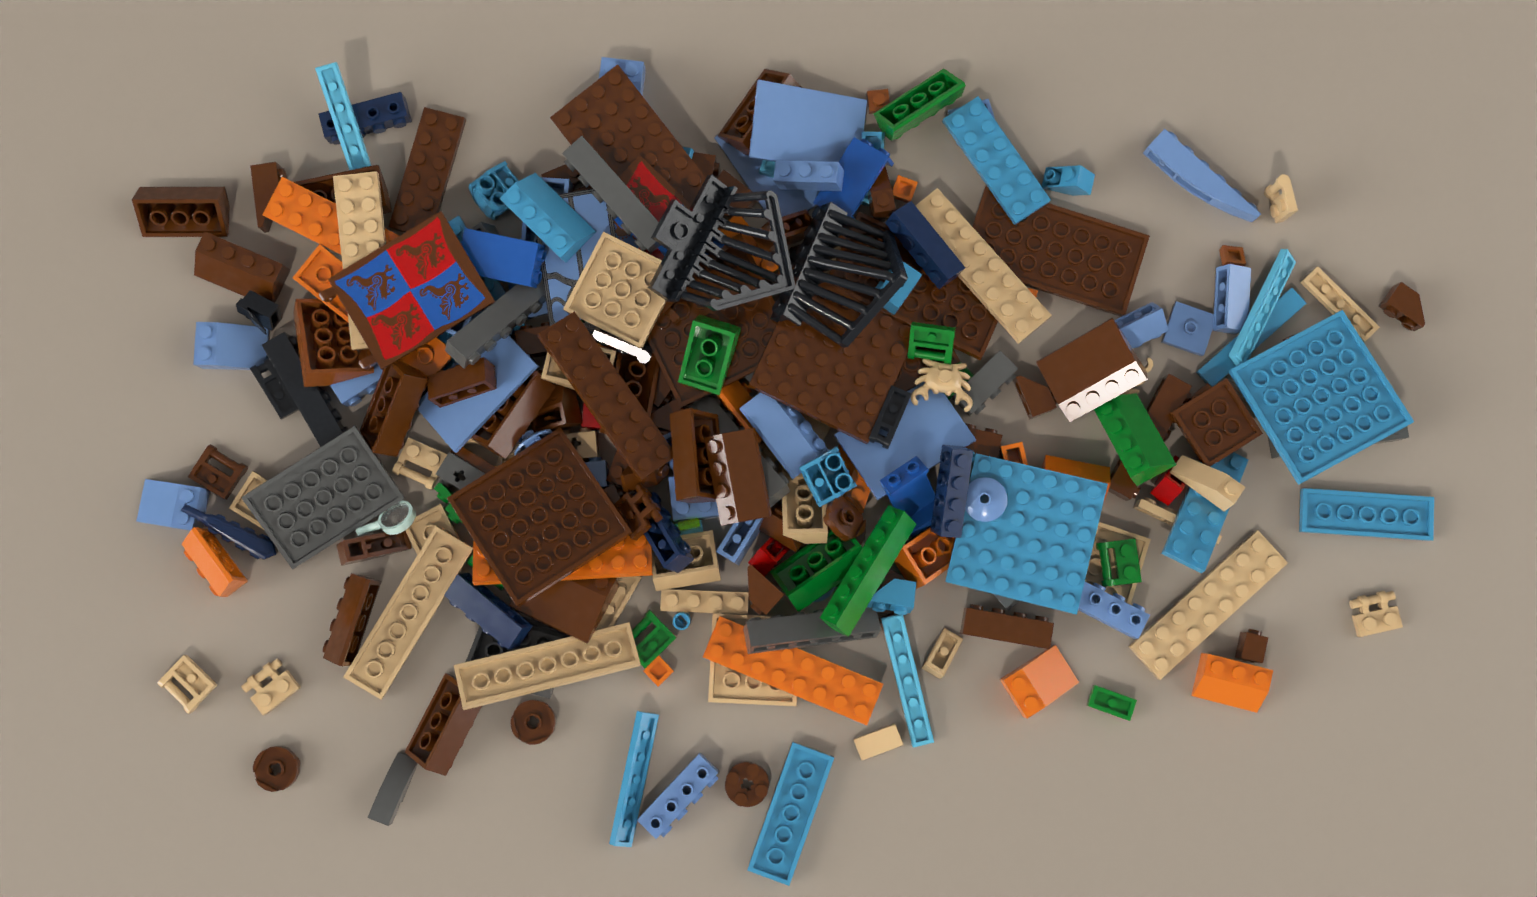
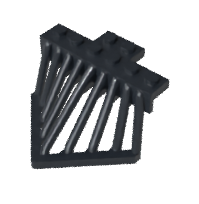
(689, 234)
(813, 259)

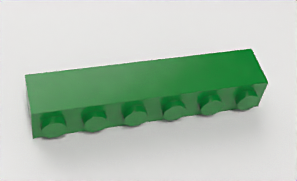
(868, 570)

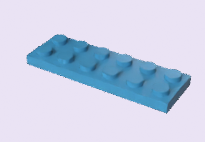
(996, 160)
(1366, 514)
(1200, 521)
(790, 813)

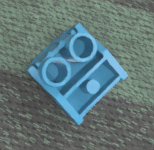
(490, 188)
(827, 477)

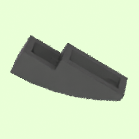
(393, 789)

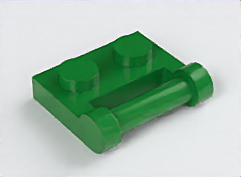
(931, 337)
(1125, 562)
(655, 641)

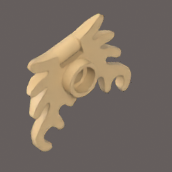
(943, 379)

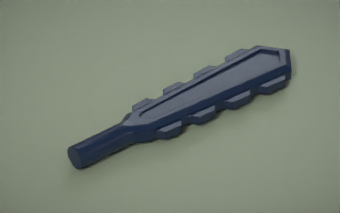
(244, 538)

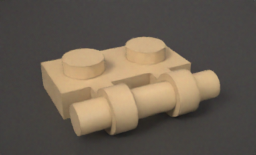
(1375, 621)
(273, 693)

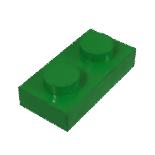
(1111, 702)

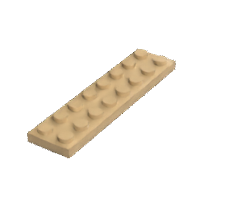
(359, 225)
(984, 270)
(1208, 605)
(408, 612)
(545, 666)

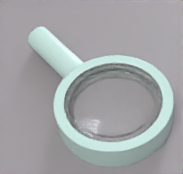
(392, 521)

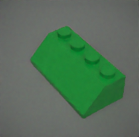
(919, 104)
(1135, 437)
(815, 569)

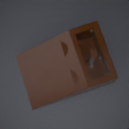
(558, 411)

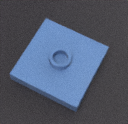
(1188, 329)

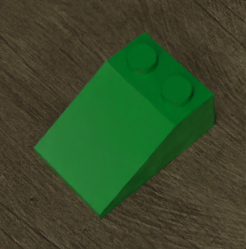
(708, 354)

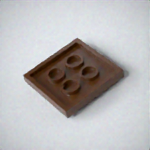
(1216, 423)

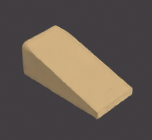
(942, 653)
(878, 741)

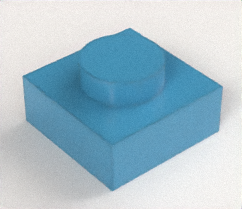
(875, 138)

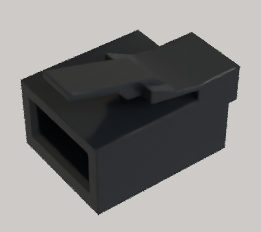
(260, 311)

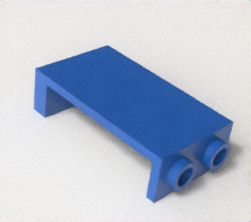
(861, 168)
(504, 257)
(911, 492)

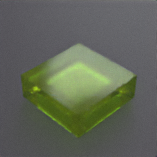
(689, 524)

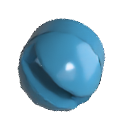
(679, 623)

